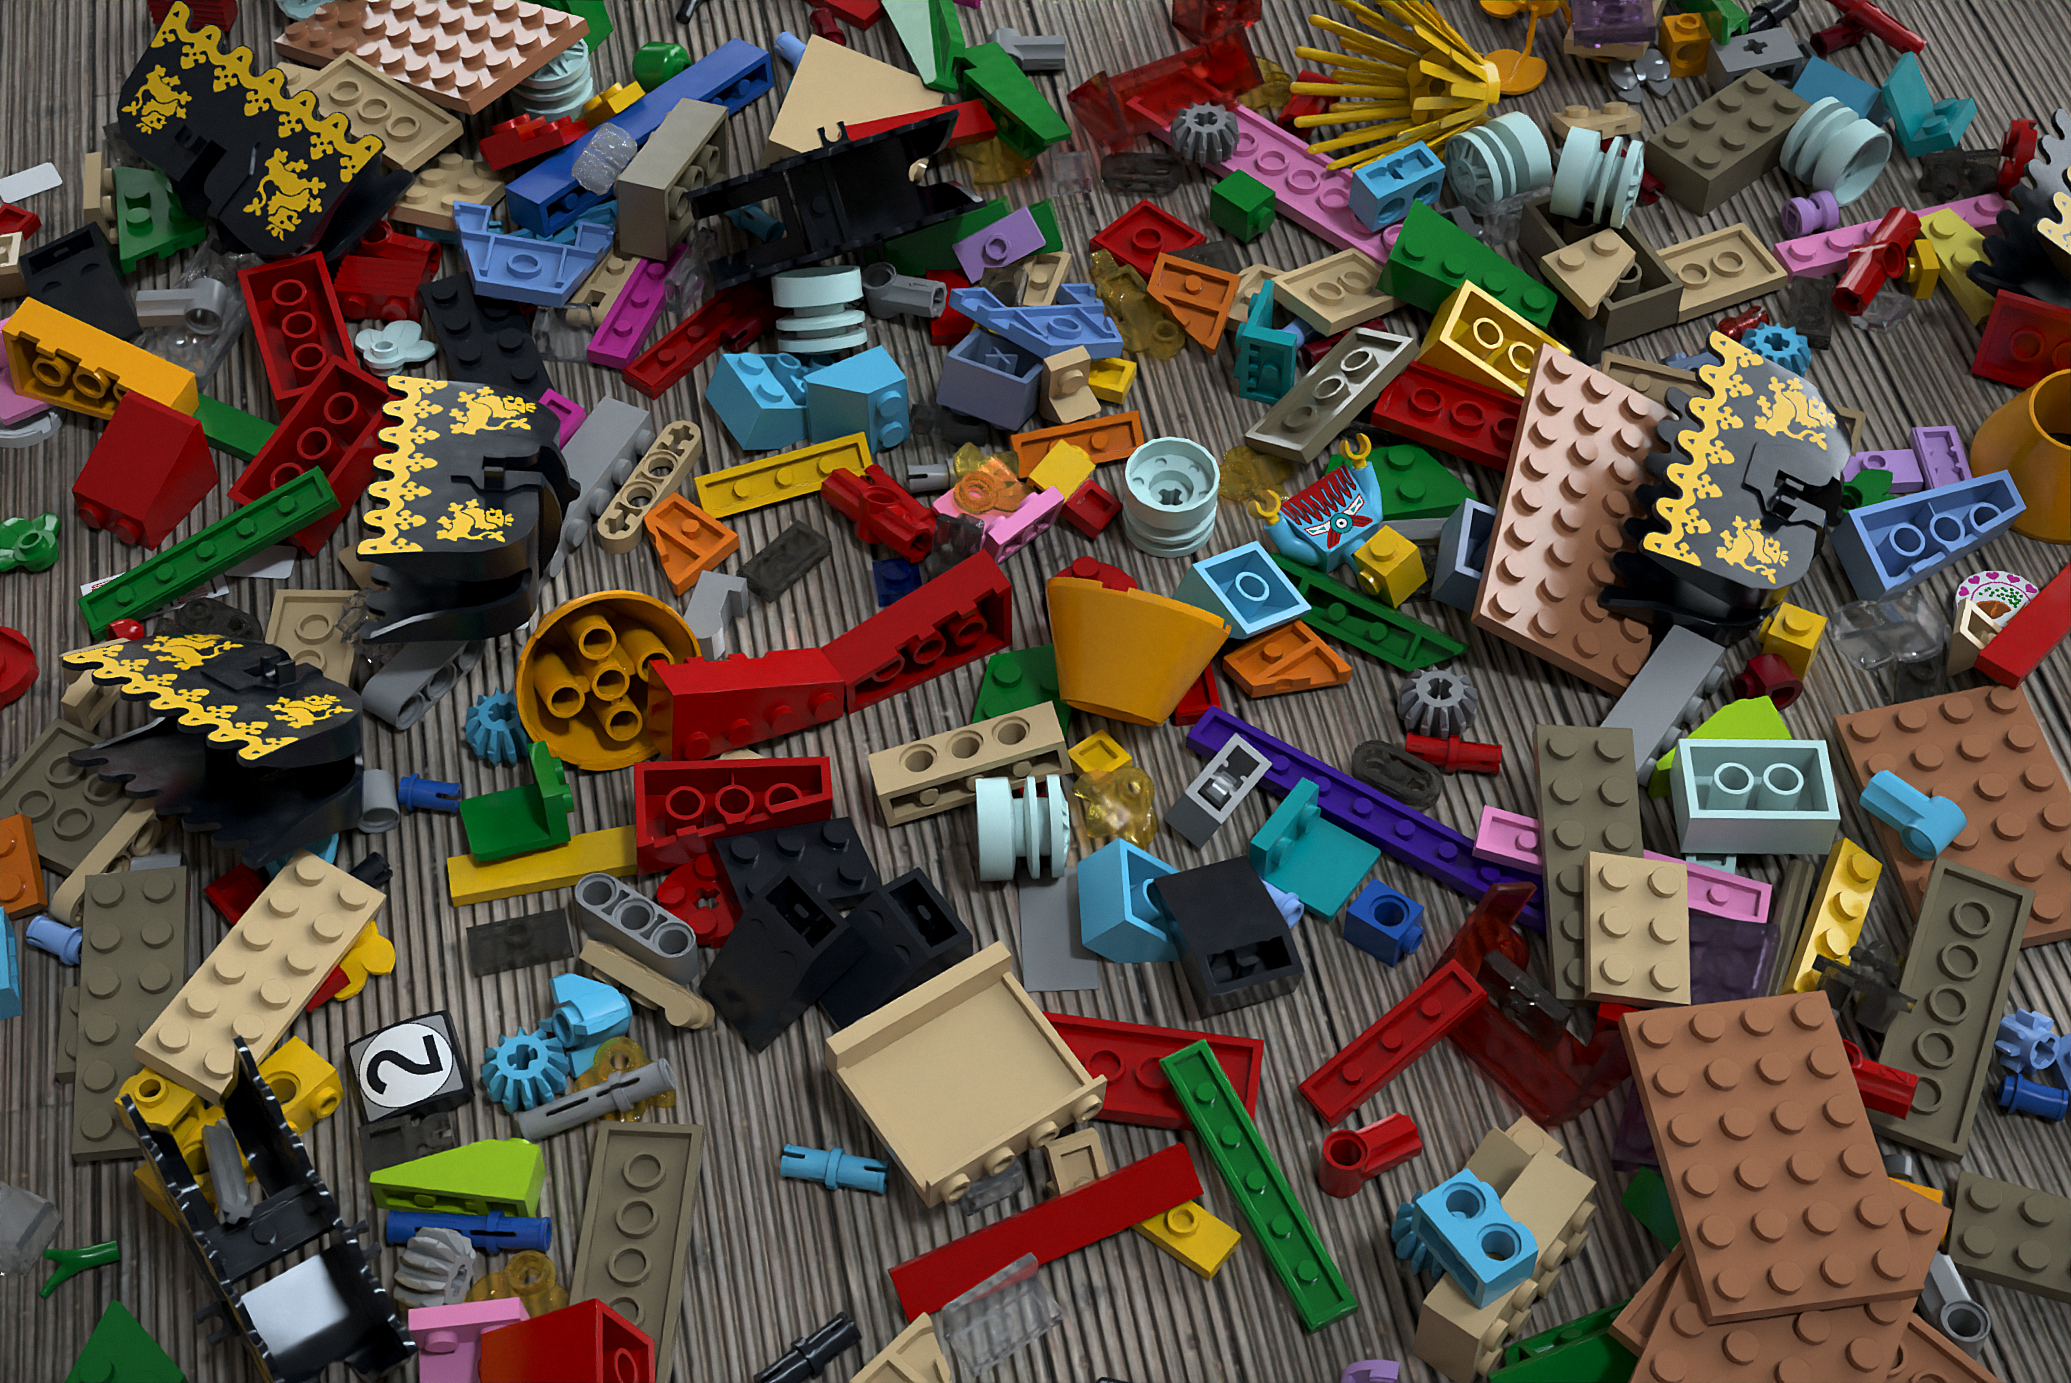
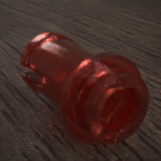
(1736, 326)

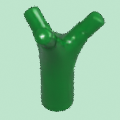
(76, 1260)

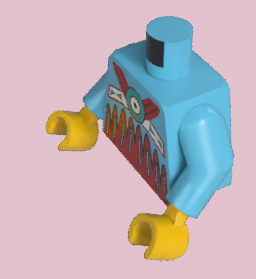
(1328, 517)

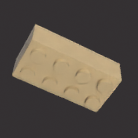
(1556, 1209)

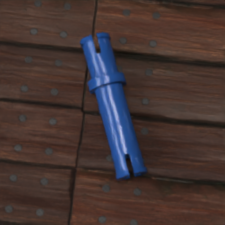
(530, 1232)

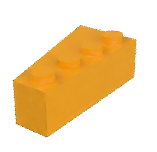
(86, 368)

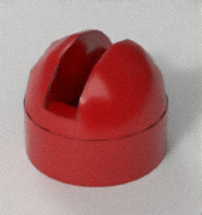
(125, 628)

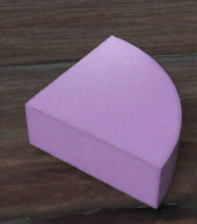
(1371, 1372)

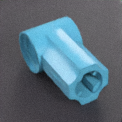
(1923, 823)

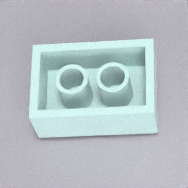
(1753, 796)

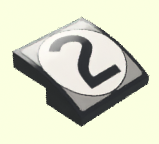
(409, 1068)

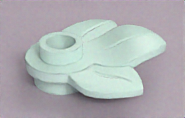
(391, 348)

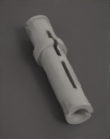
(595, 1101)

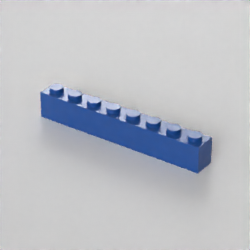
(552, 197)

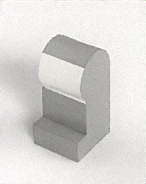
(711, 608)

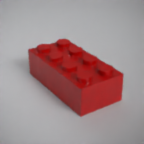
(294, 323)
(327, 428)

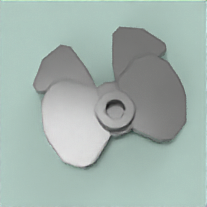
(1627, 77)

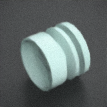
(556, 87)
(1836, 150)
(1497, 161)
(1597, 177)
(819, 309)
(1170, 497)
(1020, 827)

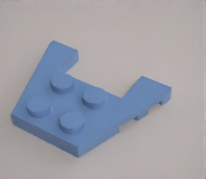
(526, 267)
(1046, 328)

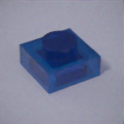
(895, 579)

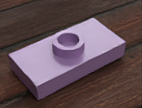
(999, 243)
(1939, 455)
(1901, 463)

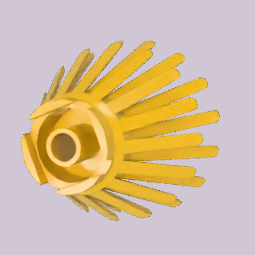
(1439, 90)

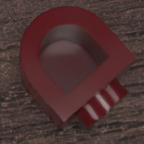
(1769, 676)

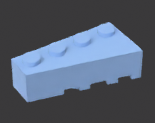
(1917, 535)

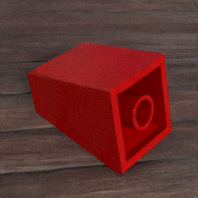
(145, 472)
(569, 1346)

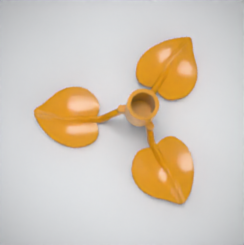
(1519, 71)

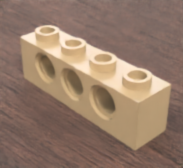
(942, 768)

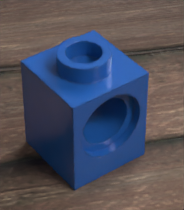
(1378, 906)

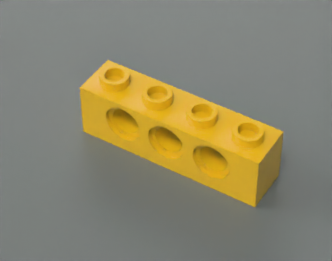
(294, 1075)

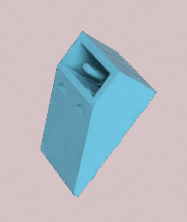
(763, 397)

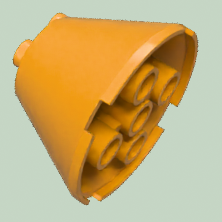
(587, 676)

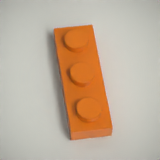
(1101, 438)

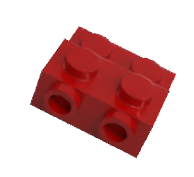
(526, 138)

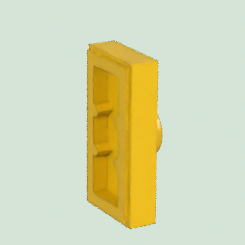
(1192, 1237)

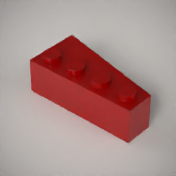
(925, 633)
(738, 701)
(693, 802)

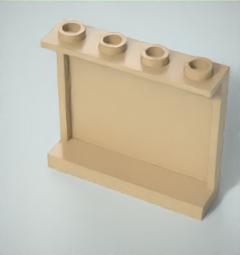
(846, 87)
(962, 1076)

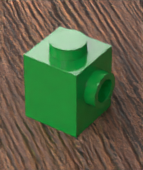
(1242, 205)

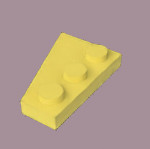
(1956, 248)

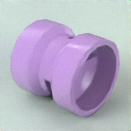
(1804, 216)

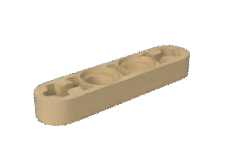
(645, 484)
(130, 837)

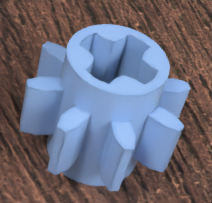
(2027, 1041)

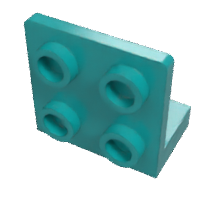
(1918, 122)
(1266, 354)
(1310, 855)

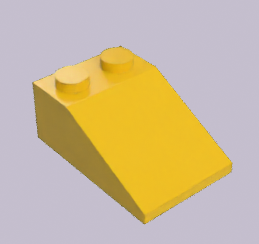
(1483, 341)

